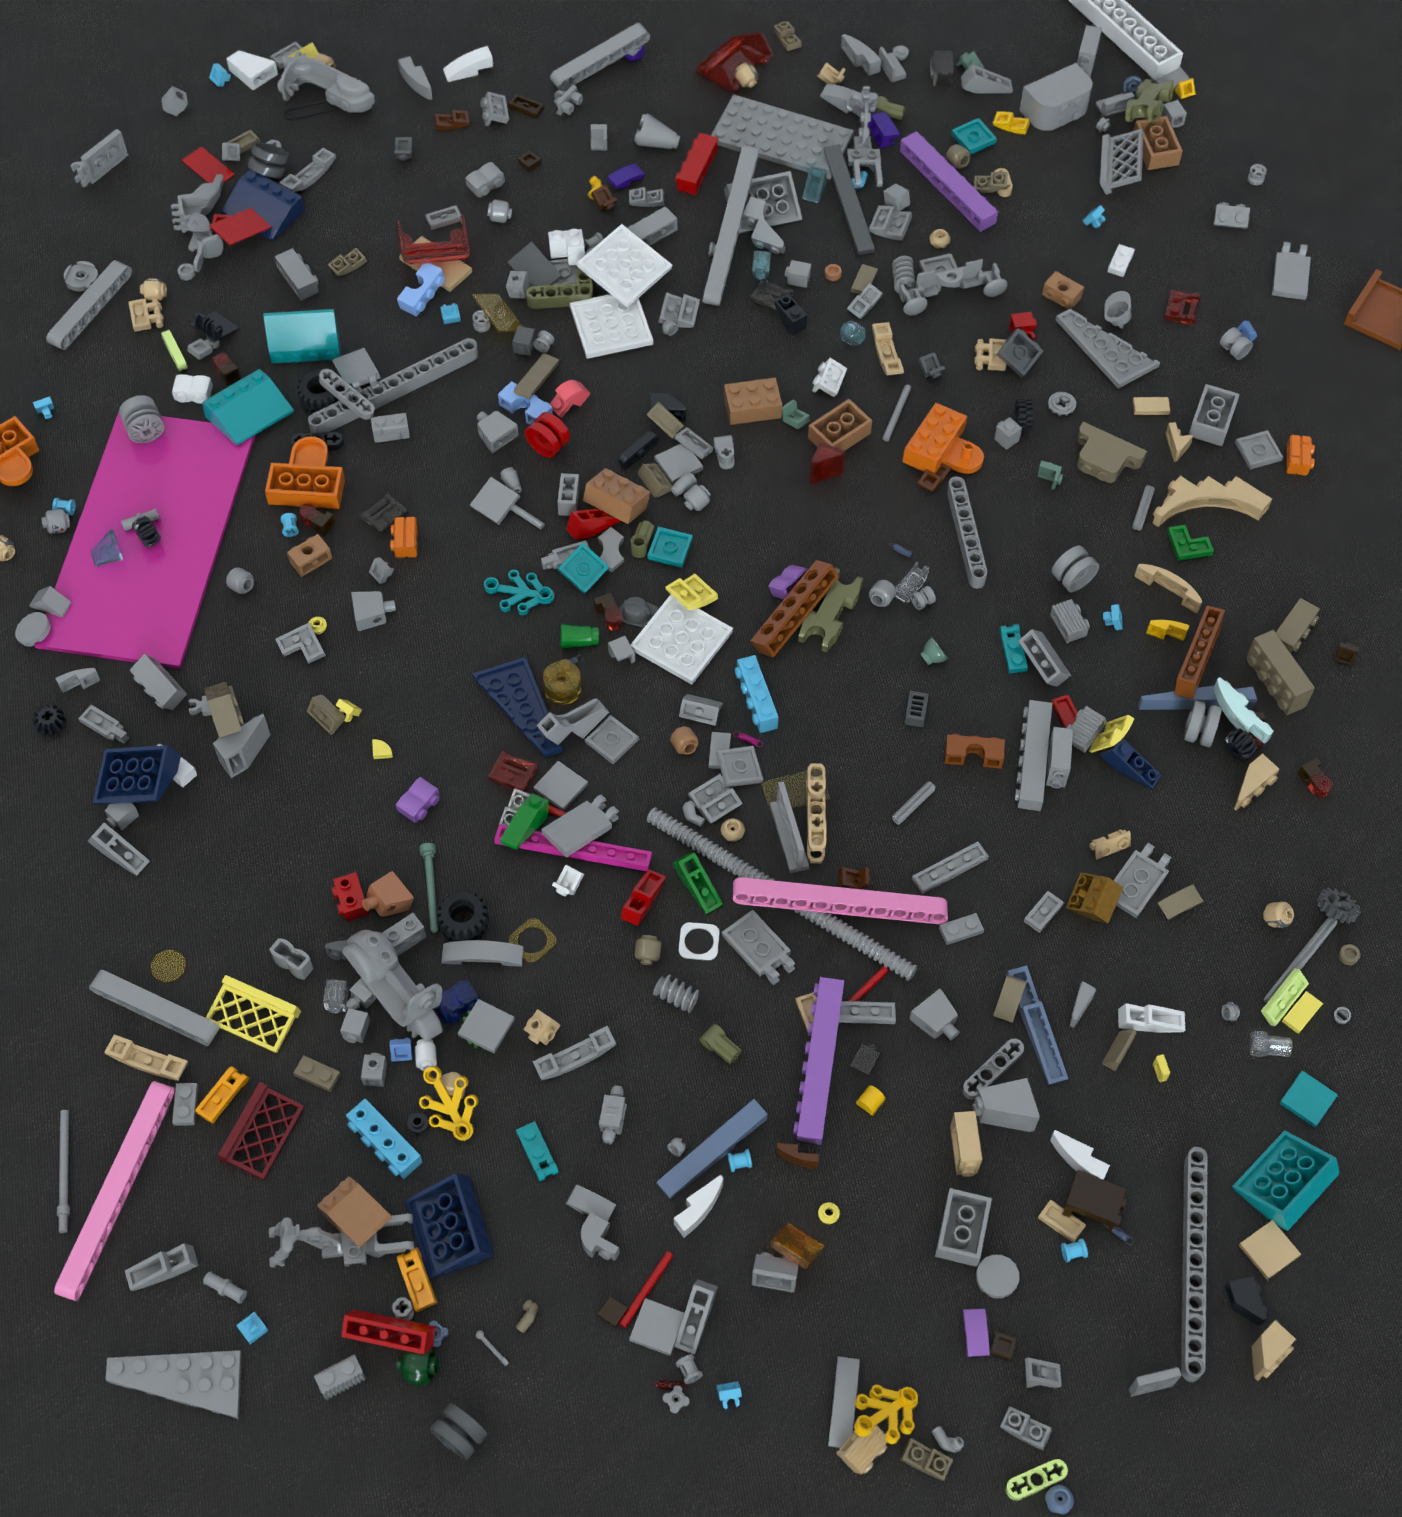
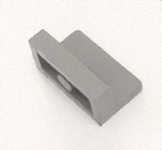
(891, 66)
(1114, 104)
(700, 709)

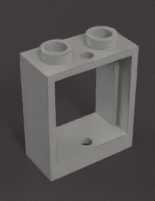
(1089, 48)
(1059, 757)

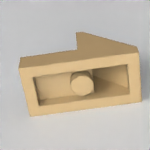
(1177, 443)

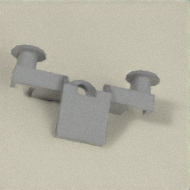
(944, 272)

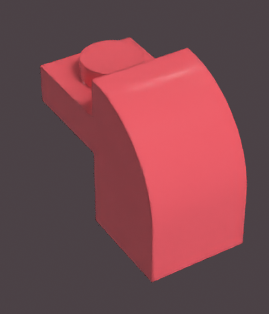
(569, 393)

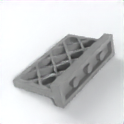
(1109, 161)
(788, 831)

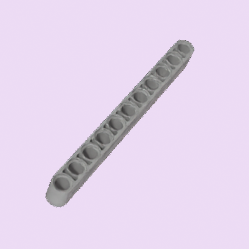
(731, 225)
(397, 385)
(1190, 1271)

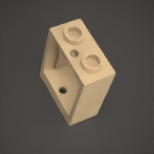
(966, 1143)

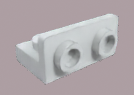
(829, 377)

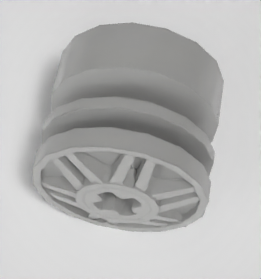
(141, 419)

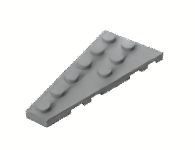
(1106, 350)
(193, 1379)

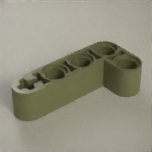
(539, 296)

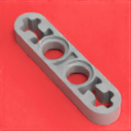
(346, 394)
(991, 1067)

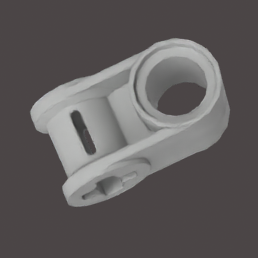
(725, 451)

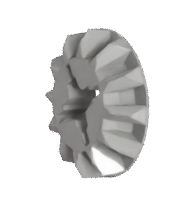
(1066, 399)

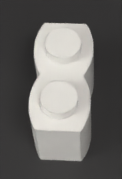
(191, 388)

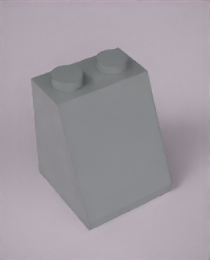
(1007, 1106)

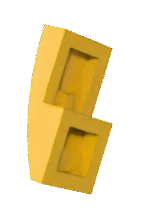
(1007, 122)
(1160, 628)

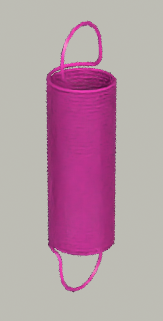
(749, 739)

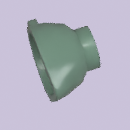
(933, 653)

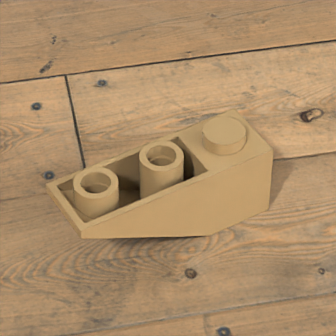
(1258, 775)

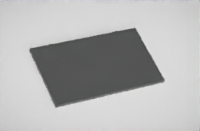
(538, 267)

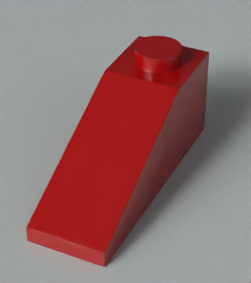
(589, 523)

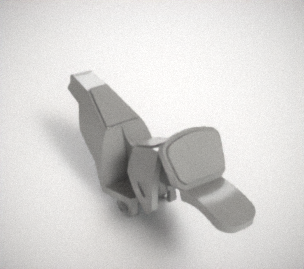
(192, 218)

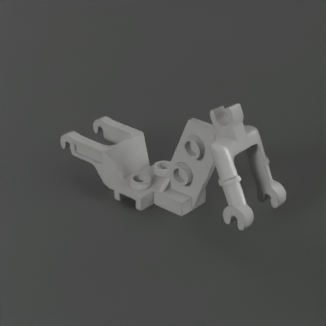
(863, 153)
(335, 1244)

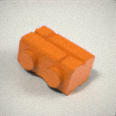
(1299, 455)
(405, 537)

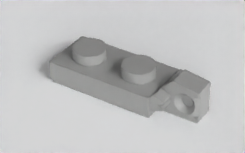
(558, 556)
(103, 724)

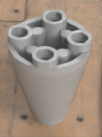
(655, 134)

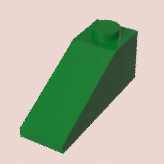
(526, 821)
(697, 882)

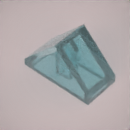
(815, 184)
(107, 550)

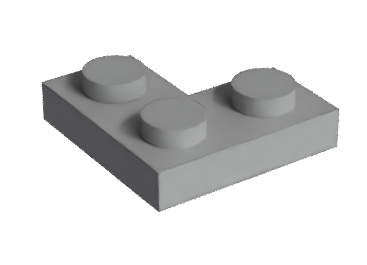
(303, 639)

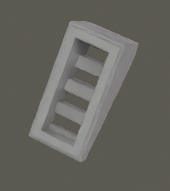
(1083, 999)

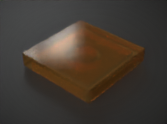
(797, 1245)

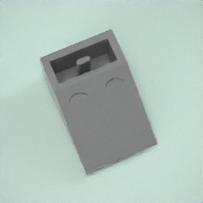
(240, 748)

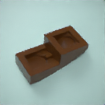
(456, 120)
(932, 481)
(790, 1153)

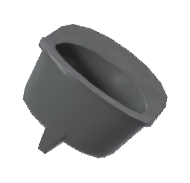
(637, 611)

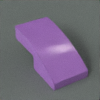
(976, 1332)

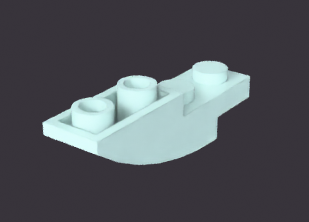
(1235, 709)

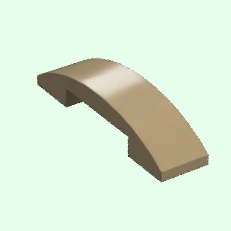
(886, 350)
(1172, 582)
(145, 1059)

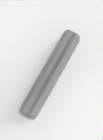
(1143, 508)
(913, 803)

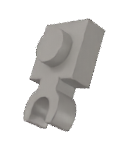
(202, 348)
(200, 706)

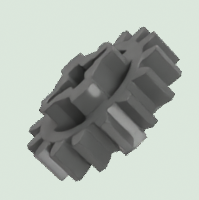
(1338, 905)

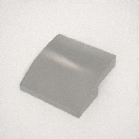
(890, 223)
(679, 309)
(714, 799)

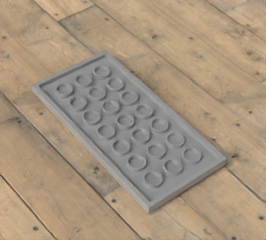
(779, 134)

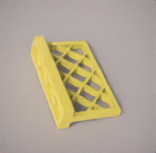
(261, 998)

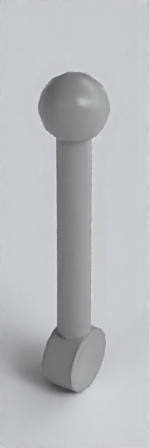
(480, 1335)

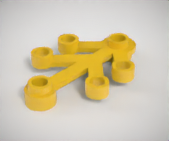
(450, 1105)
(905, 1398)

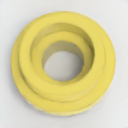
(319, 629)
(825, 1218)

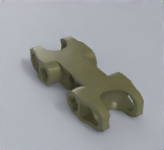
(1149, 101)
(826, 621)

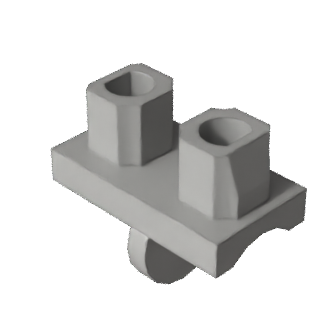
(565, 100)

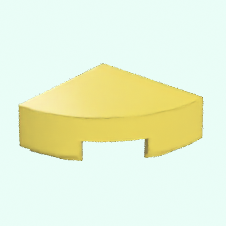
(381, 750)

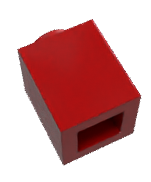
(1024, 322)

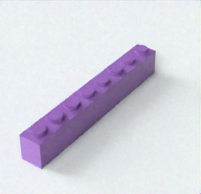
(948, 181)
(820, 1061)

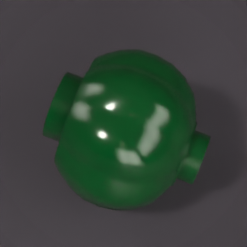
(418, 1368)

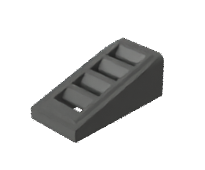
(914, 720)

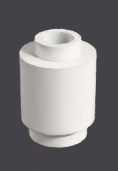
(425, 1054)

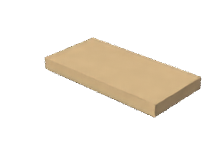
(453, 271)

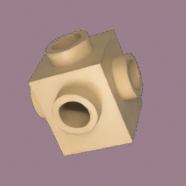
(541, 1028)

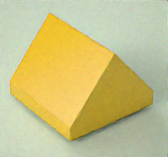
(1185, 88)

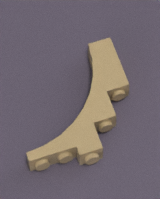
(1210, 493)

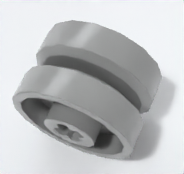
(1075, 568)
(1202, 723)

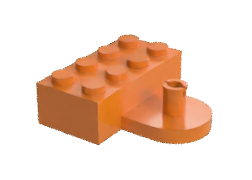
(940, 442)
(15, 448)
(306, 478)

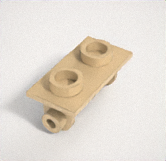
(1116, 841)

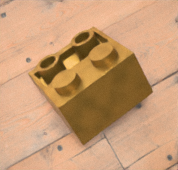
(1094, 897)

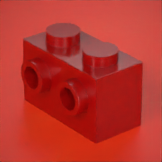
(350, 895)

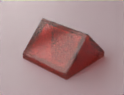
(826, 463)

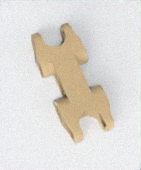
(816, 822)

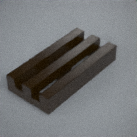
(524, 106)

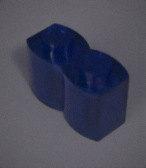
(457, 1001)

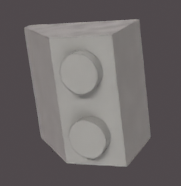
(774, 1272)

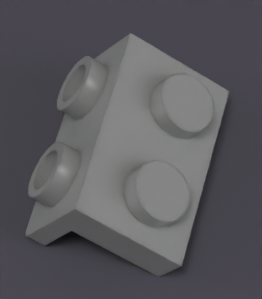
(1231, 216)

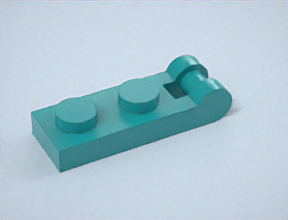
(1012, 649)
(536, 1150)

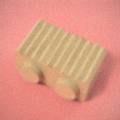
(860, 1451)

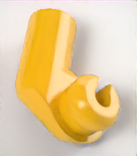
(596, 183)

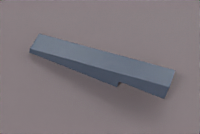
(1169, 701)
(1039, 1029)
(713, 1149)

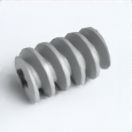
(903, 273)
(676, 994)

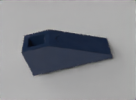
(1131, 763)

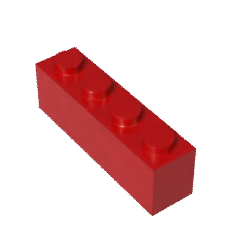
(697, 163)
(388, 1331)

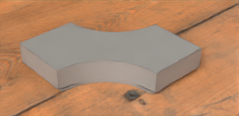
(611, 542)

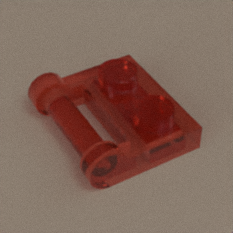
(1176, 306)
(511, 776)

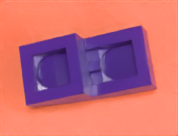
(623, 176)

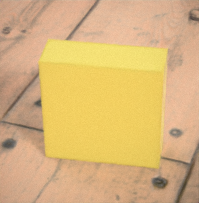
(1161, 1068)

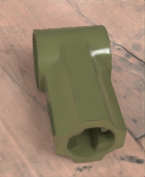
(893, 110)
(641, 539)
(716, 1040)

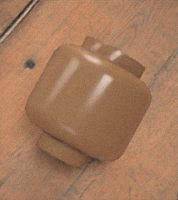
(684, 740)

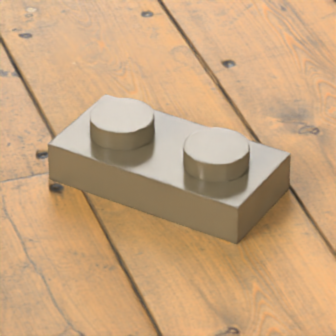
(317, 1073)

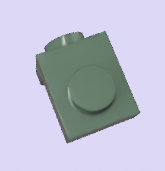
(966, 60)
(794, 416)
(1050, 472)

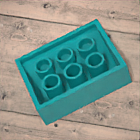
(302, 336)
(247, 407)
(1287, 1179)

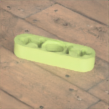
(174, 350)
(1018, 1480)

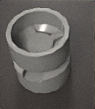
(1236, 343)

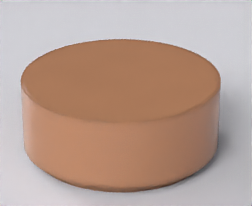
(833, 272)

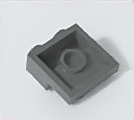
(1019, 352)

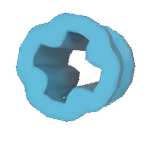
(67, 506)
(289, 524)
(739, 1160)
(1074, 1250)

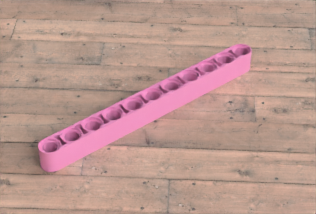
(840, 900)
(114, 1191)

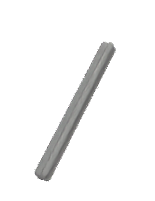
(1305, 954)

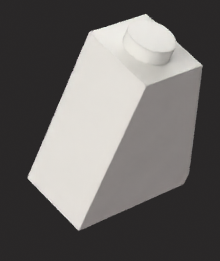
(251, 68)

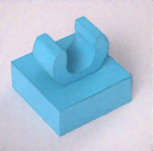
(219, 75)
(1095, 216)
(450, 313)
(44, 406)
(1114, 617)
(252, 1327)
(729, 1391)

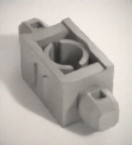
(360, 995)
(612, 1114)

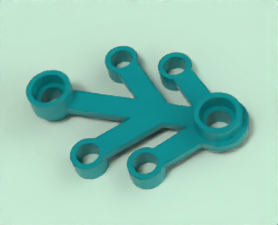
(520, 592)

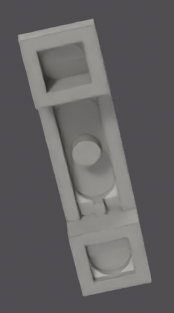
(310, 174)
(482, 951)
(576, 1055)
(844, 1401)

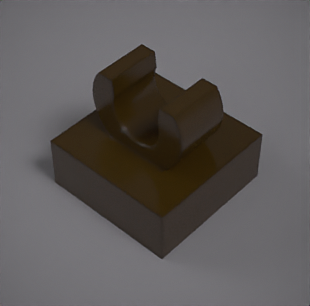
(1346, 653)

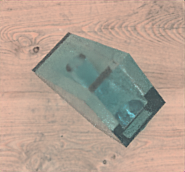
(761, 264)

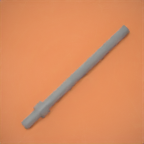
(63, 1209)

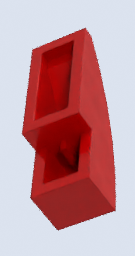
(642, 897)

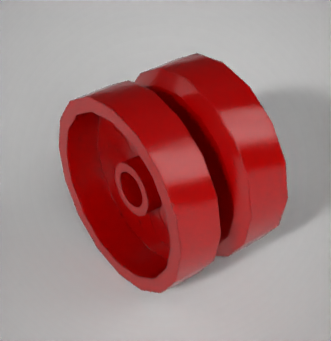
(547, 434)

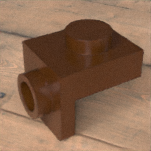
(603, 198)
(854, 878)

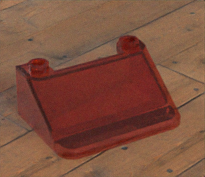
(738, 49)
(432, 252)

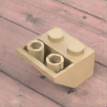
(1271, 1350)

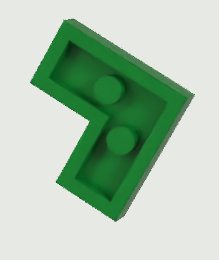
(1186, 547)

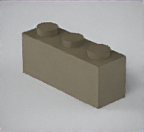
(1297, 624)

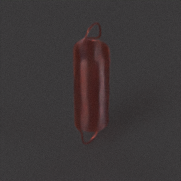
(663, 1384)

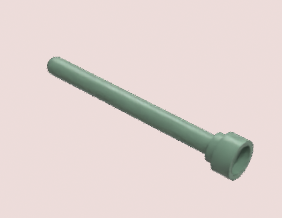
(427, 852)

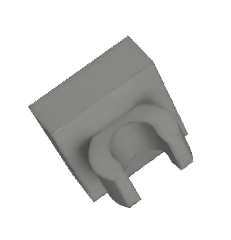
(231, 151)
(380, 570)

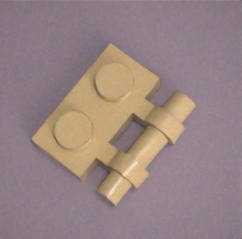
(140, 314)
(992, 359)

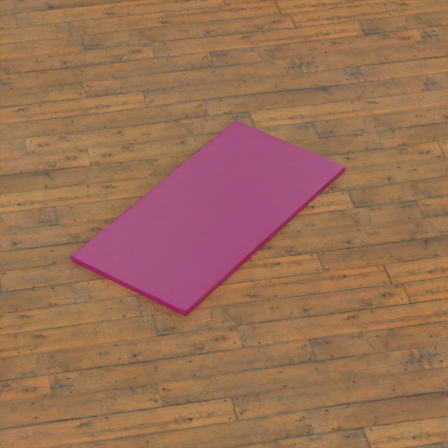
(157, 591)

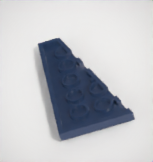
(518, 696)

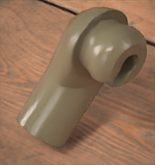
(529, 1316)

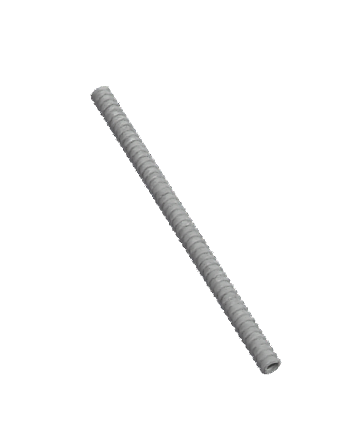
(743, 870)

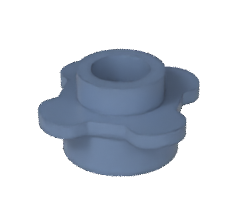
(441, 1333)

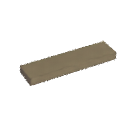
(536, 376)

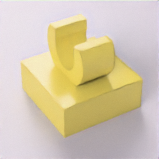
(348, 708)

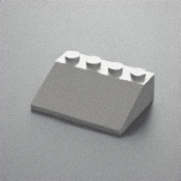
(779, 195)

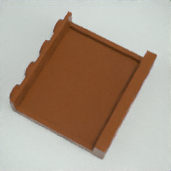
(1378, 311)

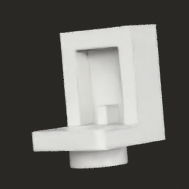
(568, 881)

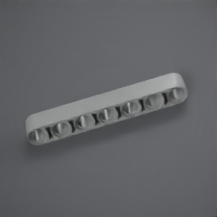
(600, 57)
(89, 305)
(967, 532)
(154, 1007)

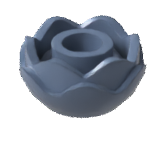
(1133, 80)
(1056, 1506)

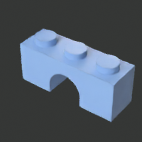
(415, 300)
(512, 402)

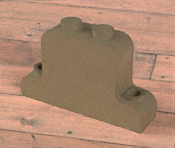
(1106, 454)

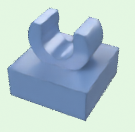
(1247, 330)
(401, 1049)

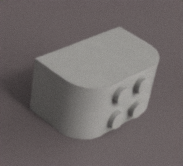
(1057, 98)

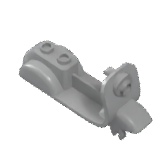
(340, 88)
(379, 967)

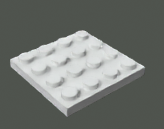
(624, 265)
(610, 326)
(681, 639)

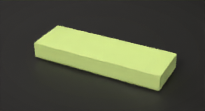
(1284, 997)

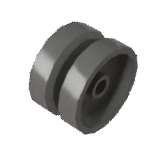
(268, 160)
(456, 1433)

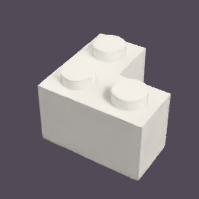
(567, 244)

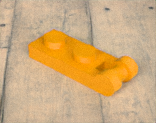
(221, 1094)
(416, 1280)

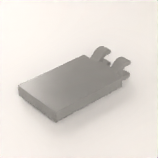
(100, 159)
(1291, 273)
(357, 369)
(580, 826)
(1140, 880)
(759, 946)

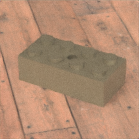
(1280, 672)
(224, 709)

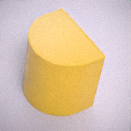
(871, 1100)

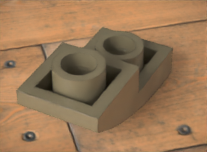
(787, 36)
(992, 183)
(344, 265)
(1180, 902)
(1009, 998)
(926, 1460)

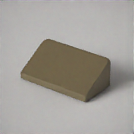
(654, 479)
(325, 713)
(1119, 1048)

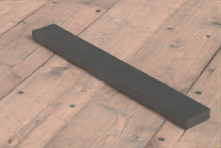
(848, 199)

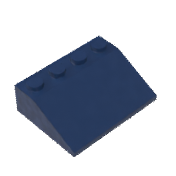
(268, 199)
(135, 774)
(449, 1226)

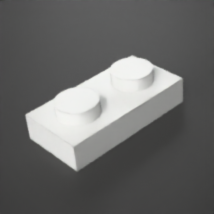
(1121, 260)

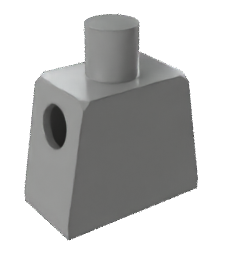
(496, 430)
(370, 609)
(936, 1016)

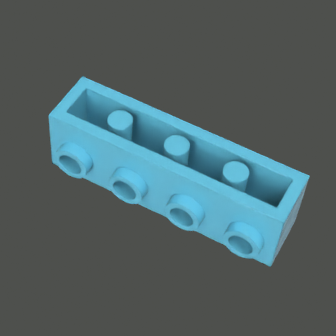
(757, 694)
(384, 1139)

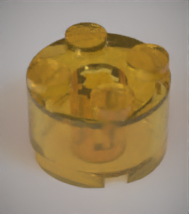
(562, 682)

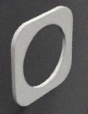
(712, 929)

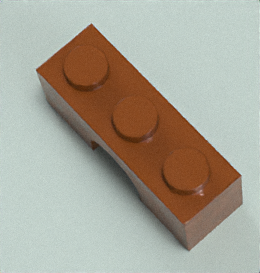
(989, 749)

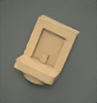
(831, 75)

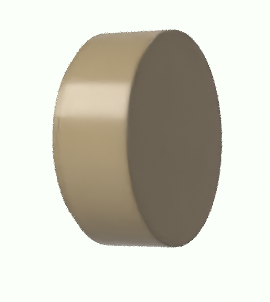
(1349, 954)

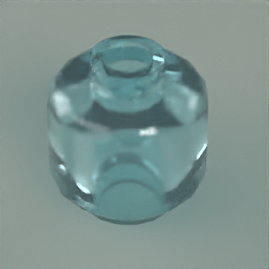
(852, 333)

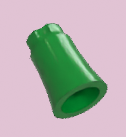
(578, 636)

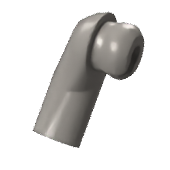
(690, 814)
(947, 1443)

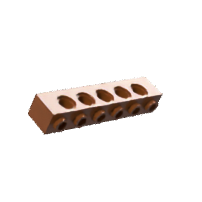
(794, 608)
(1199, 652)

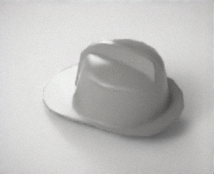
(1118, 308)

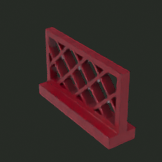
(243, 1126)

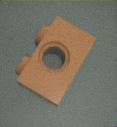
(1063, 290)
(317, 552)

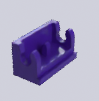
(882, 129)

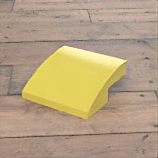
(692, 592)
(1112, 734)

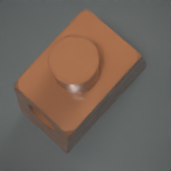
(388, 896)

